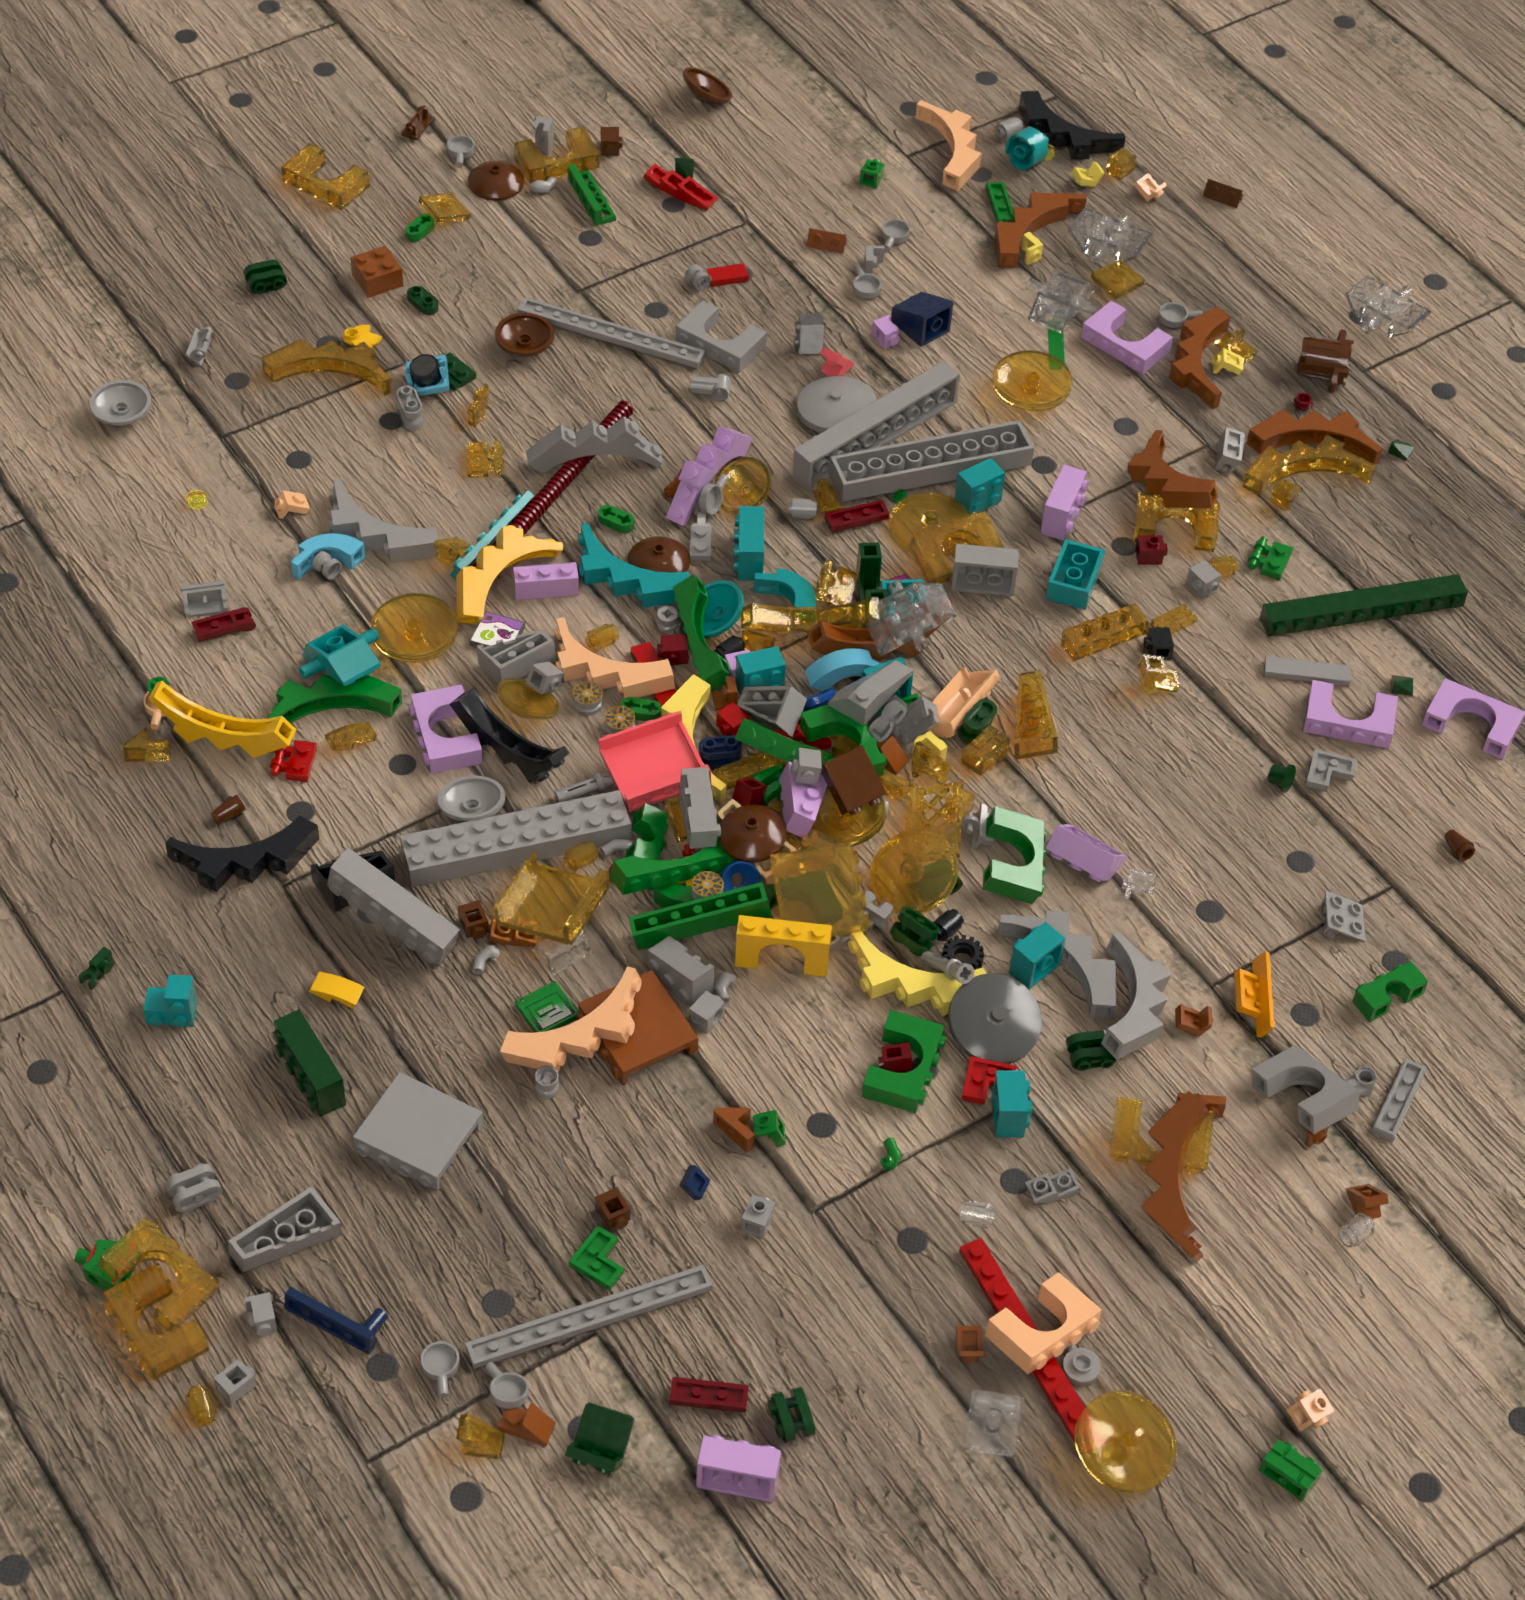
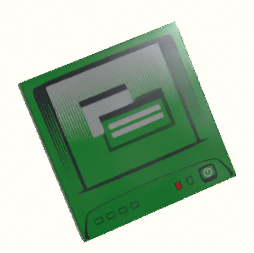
(546, 1008)

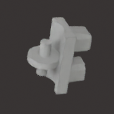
(976, 826)
(878, 915)

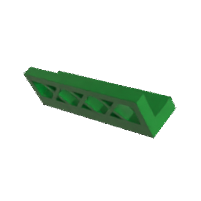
(590, 200)

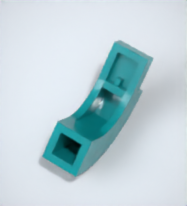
(788, 585)

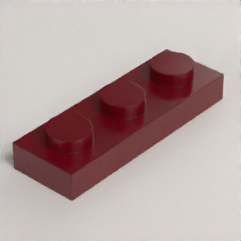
(856, 516)
(709, 1394)

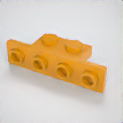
(1255, 994)

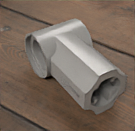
(717, 387)
(1366, 1074)

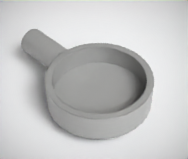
(460, 148)
(895, 232)
(866, 285)
(1175, 314)
(712, 496)
(440, 1363)
(1081, 1366)
(507, 1389)

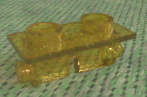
(826, 497)

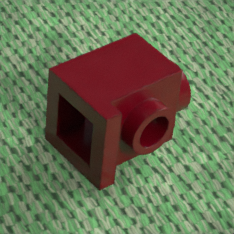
(896, 1058)

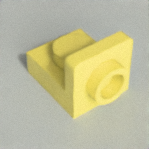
(1227, 360)

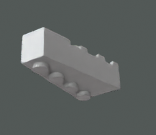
(284, 1231)

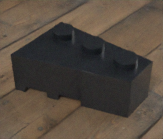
(320, 877)

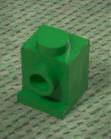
(872, 168)

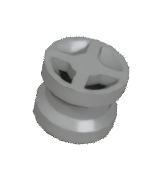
(667, 619)

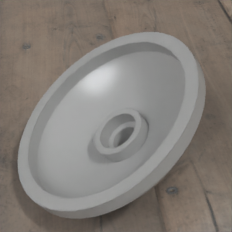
(120, 402)
(471, 798)

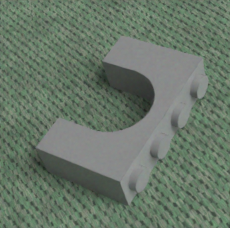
(732, 353)
(1298, 1067)

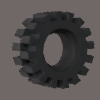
(965, 946)

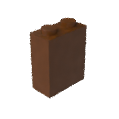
(853, 781)

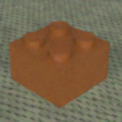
(376, 271)

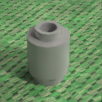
(1009, 127)
(802, 508)

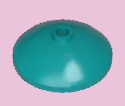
(723, 607)

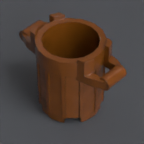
(1326, 359)

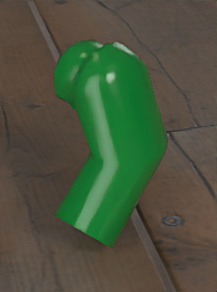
(893, 1155)

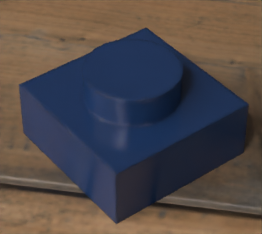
(694, 1182)

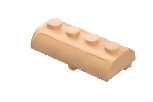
(959, 698)

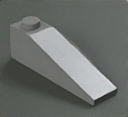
(867, 695)

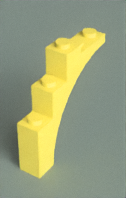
(690, 701)
(911, 985)

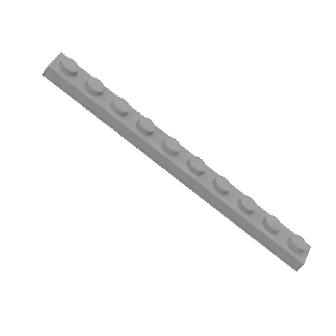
(614, 333)
(588, 1316)

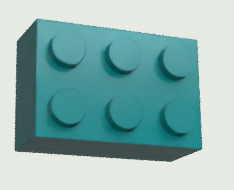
(750, 542)
(1075, 574)

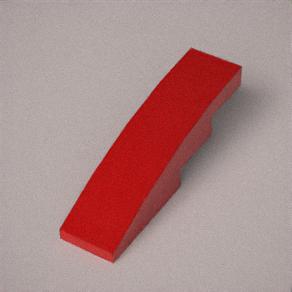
(682, 189)

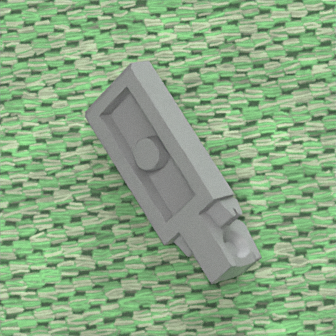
(700, 539)

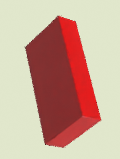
(728, 274)

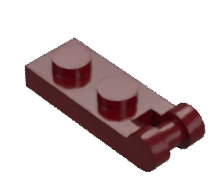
(223, 624)

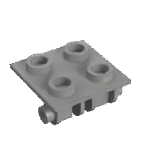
(1342, 917)

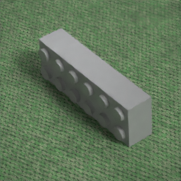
(392, 907)

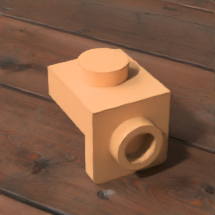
(1149, 188)
(291, 502)

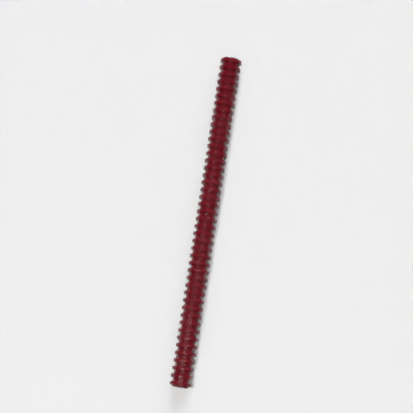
(563, 477)

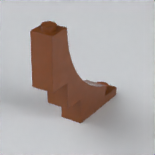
(1041, 211)
(1167, 1204)

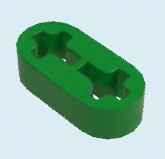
(420, 228)
(616, 519)
(642, 707)

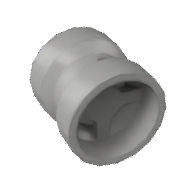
(695, 275)
(324, 563)
(547, 1082)

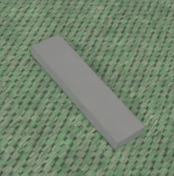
(1307, 670)
(1398, 1100)

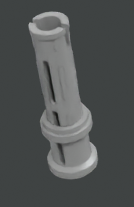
(597, 782)
(952, 968)

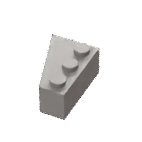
(516, 657)
(773, 706)
(698, 808)
(680, 970)

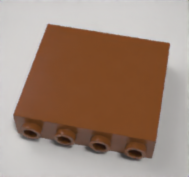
(657, 1032)

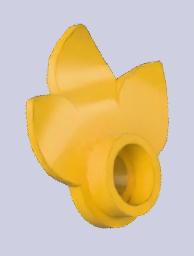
(361, 334)

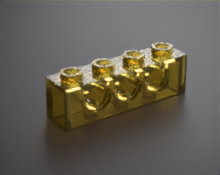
(1104, 632)

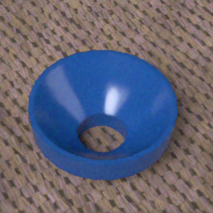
(819, 699)
(749, 873)

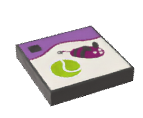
(495, 628)

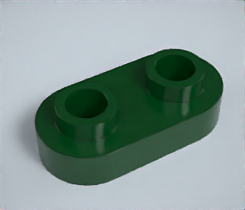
(422, 300)

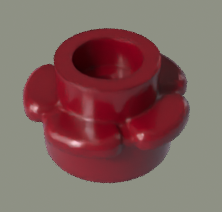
(1303, 401)

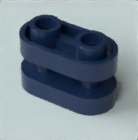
(719, 751)

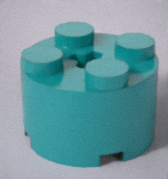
(1027, 148)

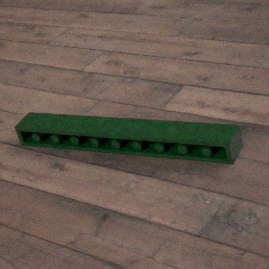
(1363, 605)

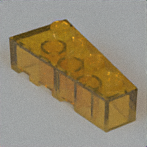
(1034, 721)

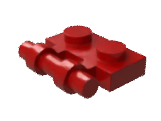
(300, 761)

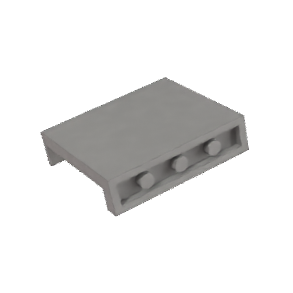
(416, 1130)

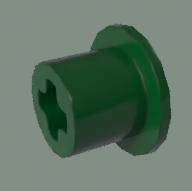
(1282, 776)

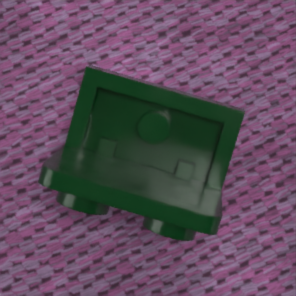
(601, 1438)

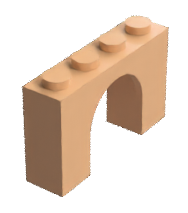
(1034, 1348)

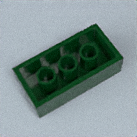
(309, 1063)

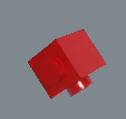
(730, 719)

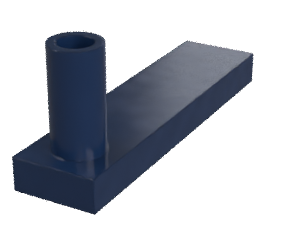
(333, 1322)

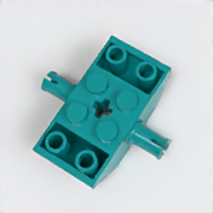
(341, 655)

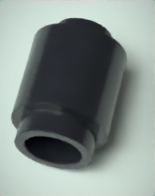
(730, 645)
(949, 924)

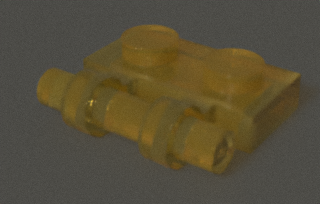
(478, 459)
(842, 584)

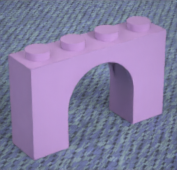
(1137, 355)
(1456, 698)
(1325, 721)
(441, 752)

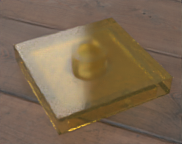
(444, 207)
(1117, 278)

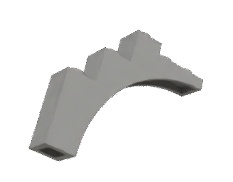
(592, 439)
(398, 541)
(1094, 975)
(1145, 985)

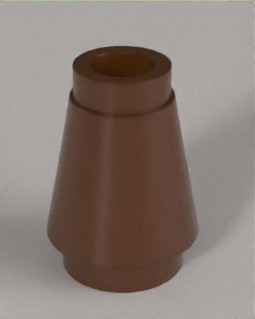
(229, 809)
(1460, 846)

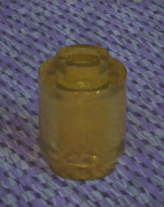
(1224, 565)
(602, 636)
(580, 855)
(201, 1405)

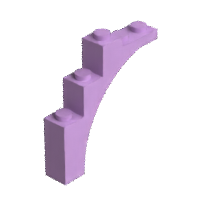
(695, 475)

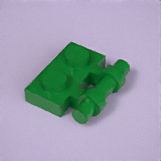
(1276, 561)

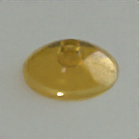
(744, 475)
(525, 701)

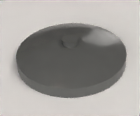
(995, 1018)

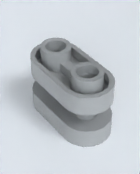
(409, 408)
(193, 1187)

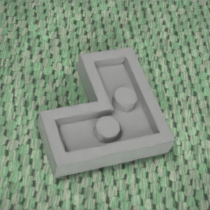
(1326, 765)

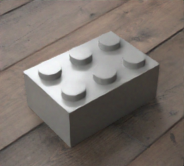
(984, 569)

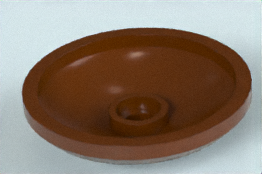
(706, 86)
(496, 180)
(524, 334)
(659, 555)
(756, 841)

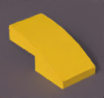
(338, 988)

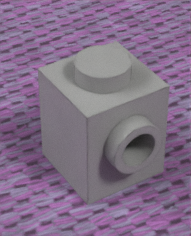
(544, 677)
(807, 766)
(758, 1216)

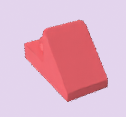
(835, 363)

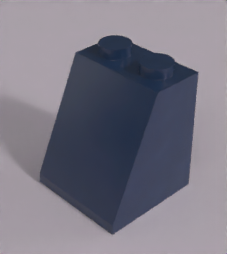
(923, 317)

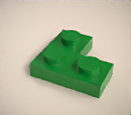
(592, 1259)

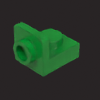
(770, 1124)

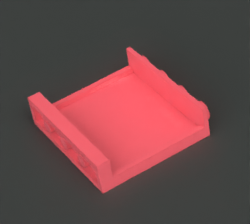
(649, 759)

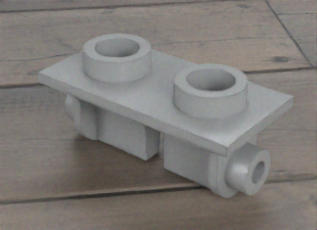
(199, 344)

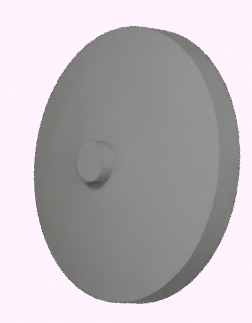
(831, 400)

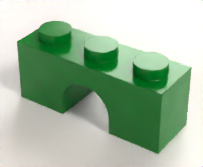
(651, 826)
(1403, 981)

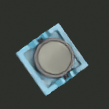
(428, 374)

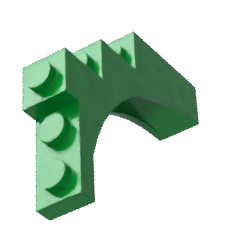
(326, 693)

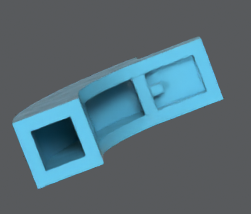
(341, 547)
(837, 666)

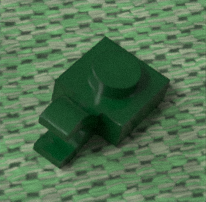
(98, 966)

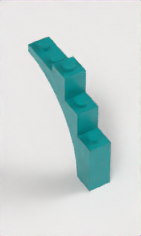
(601, 566)

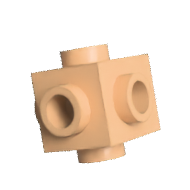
(1310, 1410)

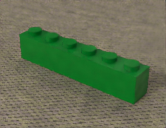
(699, 915)

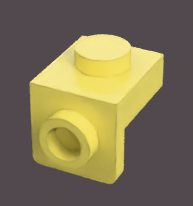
(1088, 177)
(1032, 247)
(933, 743)

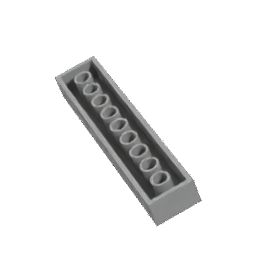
(877, 423)
(928, 460)
(513, 837)

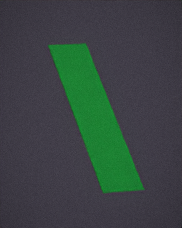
(1056, 344)

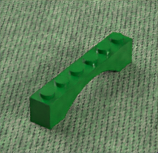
(692, 603)
(640, 874)

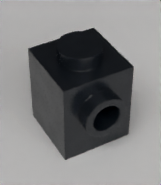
(1159, 642)

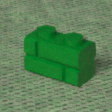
(1291, 1469)

